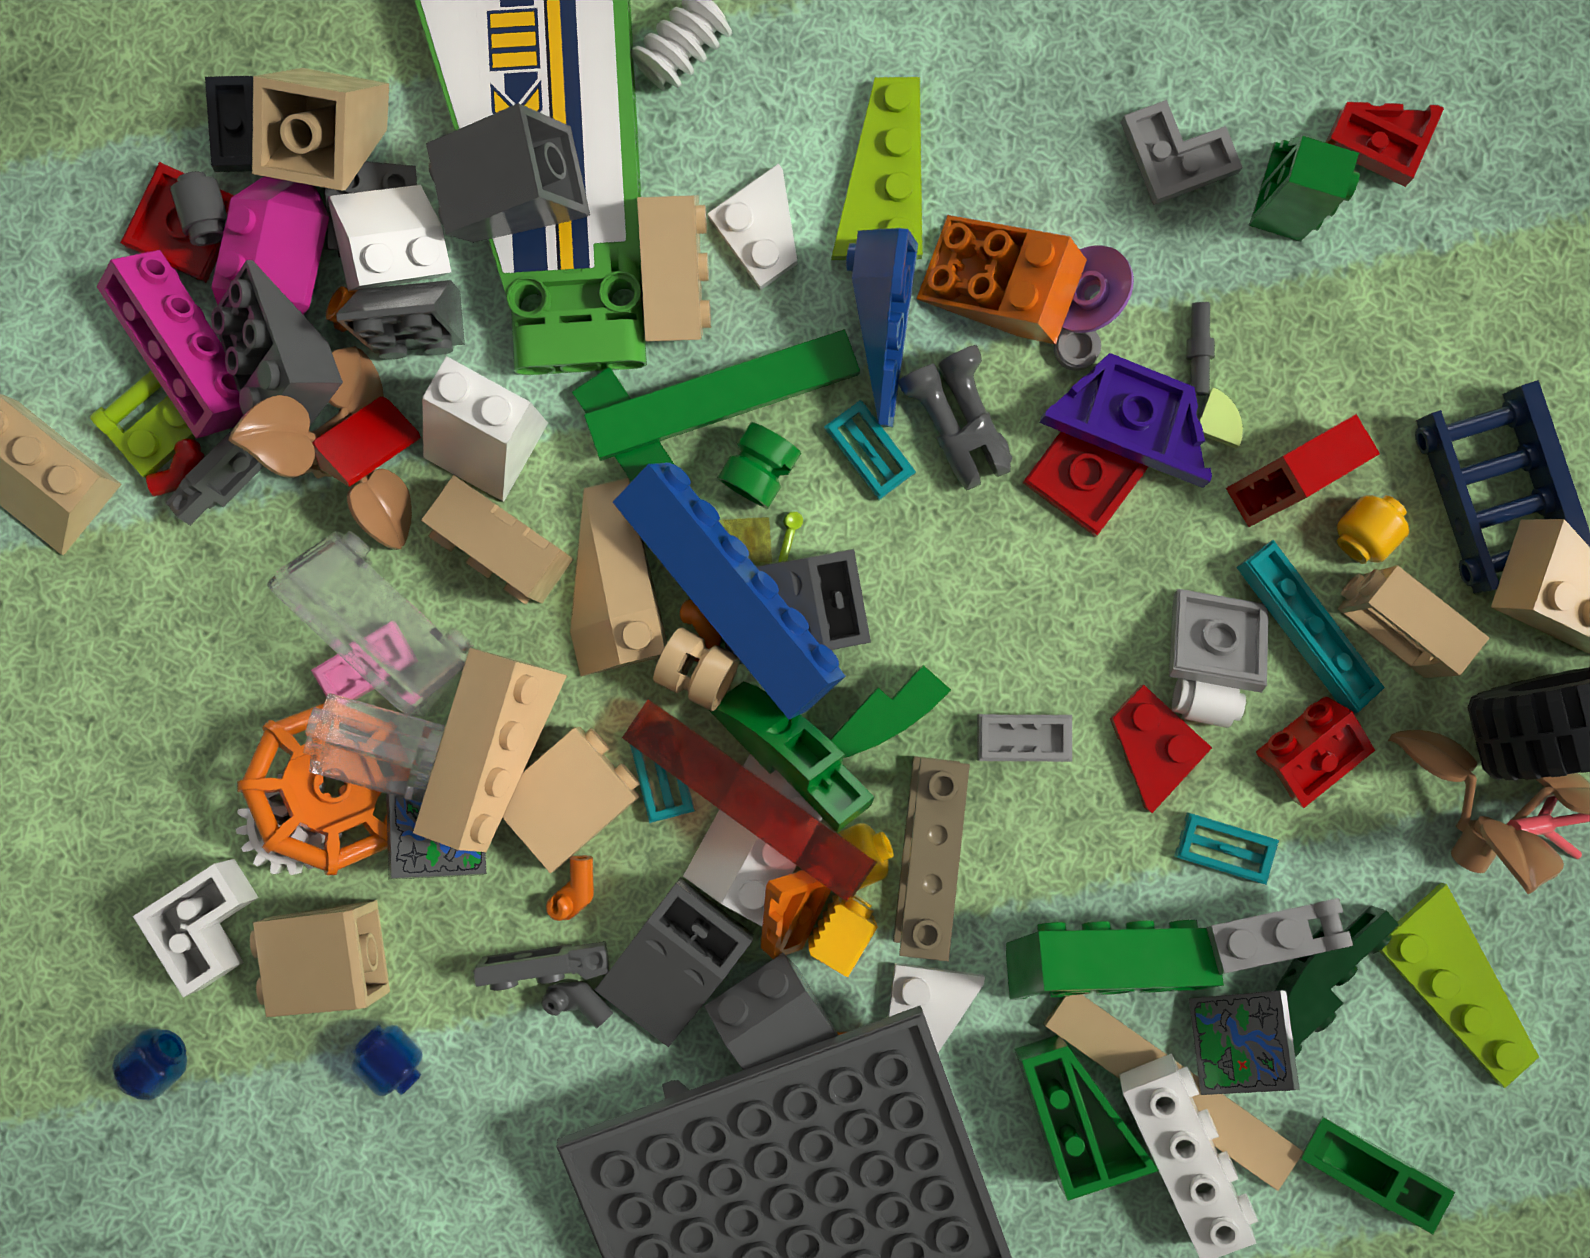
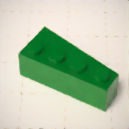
(1111, 960)

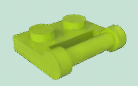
(153, 437)

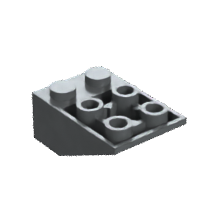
(406, 318)
(272, 345)
(826, 594)
(675, 962)

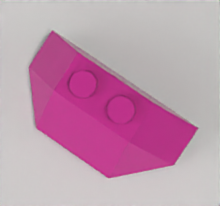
(279, 229)

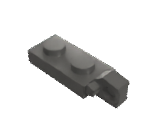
(213, 480)
(544, 964)

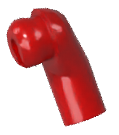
(186, 458)

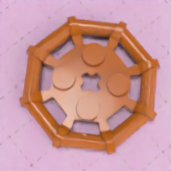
(307, 804)

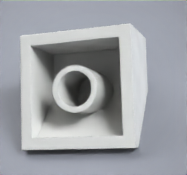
(388, 237)

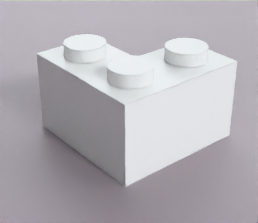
(187, 926)

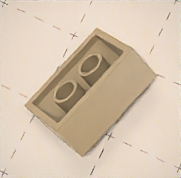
(47, 478)

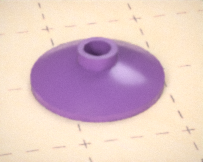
(1113, 278)

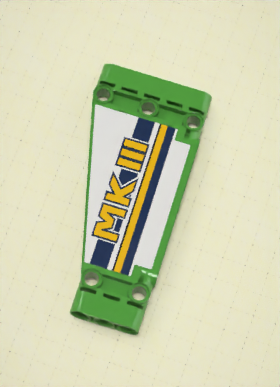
(579, 70)

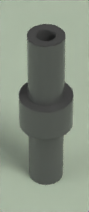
(1200, 348)

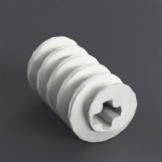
(680, 40)

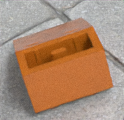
(1004, 276)

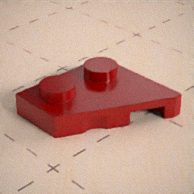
(1386, 137)
(1156, 745)

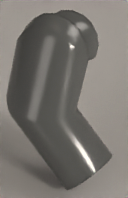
(576, 997)

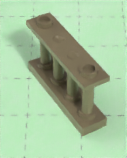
(931, 858)

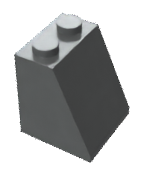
(507, 175)

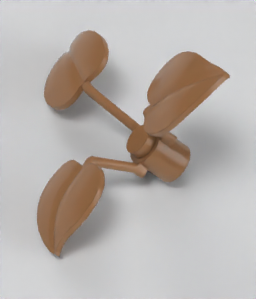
(281, 441)
(1522, 852)

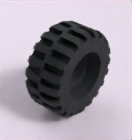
(1534, 726)

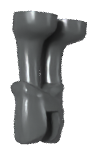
(979, 431)

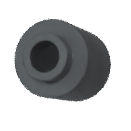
(199, 208)

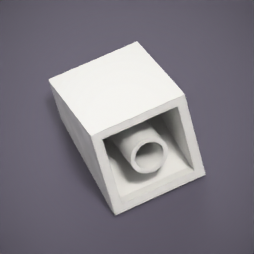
(478, 428)

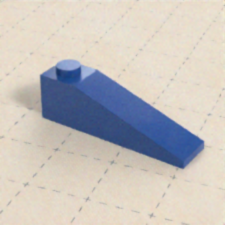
(882, 284)

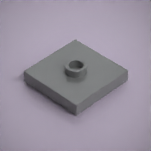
(1219, 640)

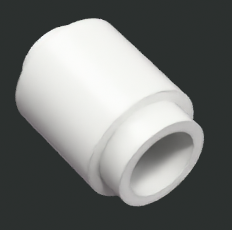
(1208, 702)

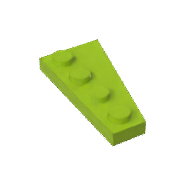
(887, 166)
(1453, 977)

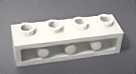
(1187, 1157)

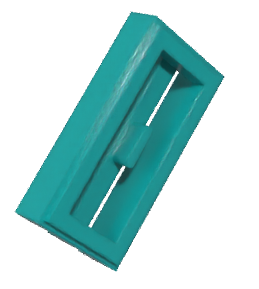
(846, 419)
(671, 810)
(1187, 837)

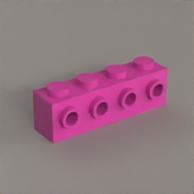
(173, 340)

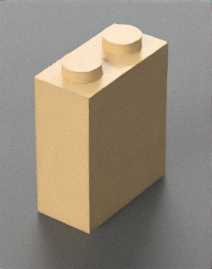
(569, 797)

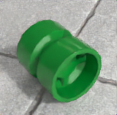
(759, 465)

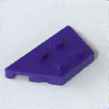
(1136, 417)

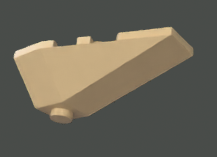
(614, 593)

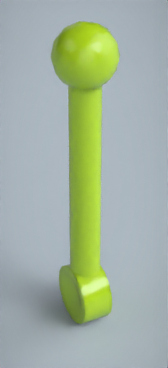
(792, 522)

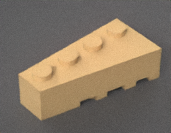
(485, 748)

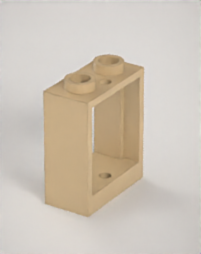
(1412, 622)

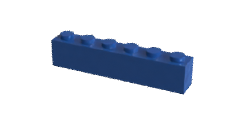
(729, 588)

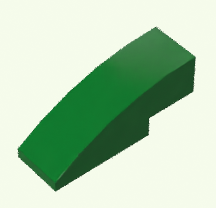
(884, 717)
(1378, 1175)

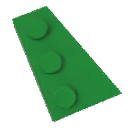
(1303, 186)

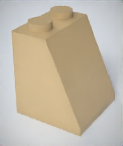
(316, 125)
(320, 960)

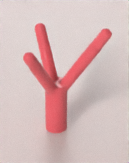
(1545, 825)

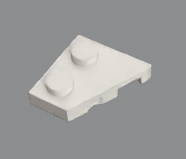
(759, 227)
(940, 992)

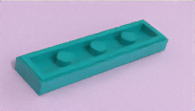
(1310, 627)

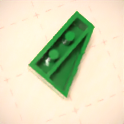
(1078, 1124)

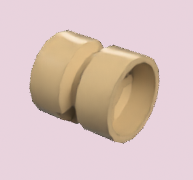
(711, 675)

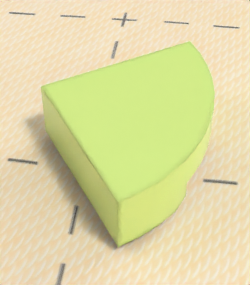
(1221, 419)

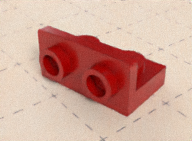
(1316, 750)

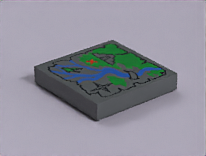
(419, 857)
(1244, 1043)

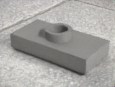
(1024, 738)

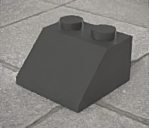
(769, 1014)

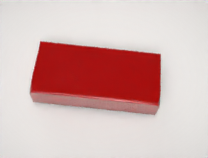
(364, 441)

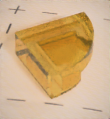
(755, 536)

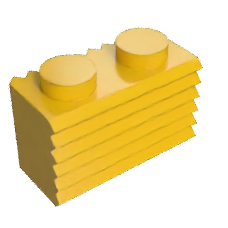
(843, 933)

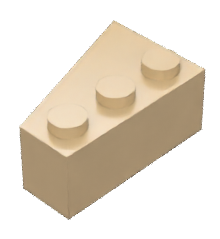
(495, 542)

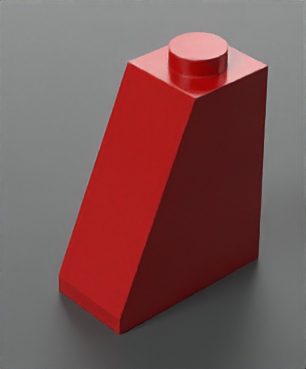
(1303, 471)

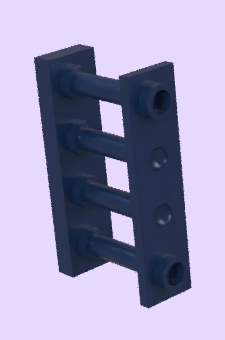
(1537, 453)

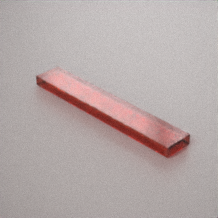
(750, 800)

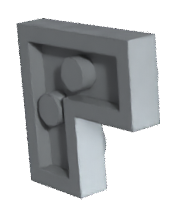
(1174, 165)

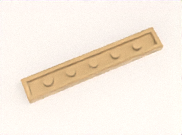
(1122, 1049)

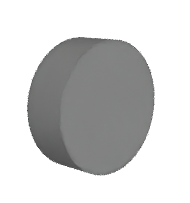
(1077, 350)

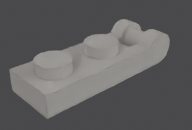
(1277, 936)

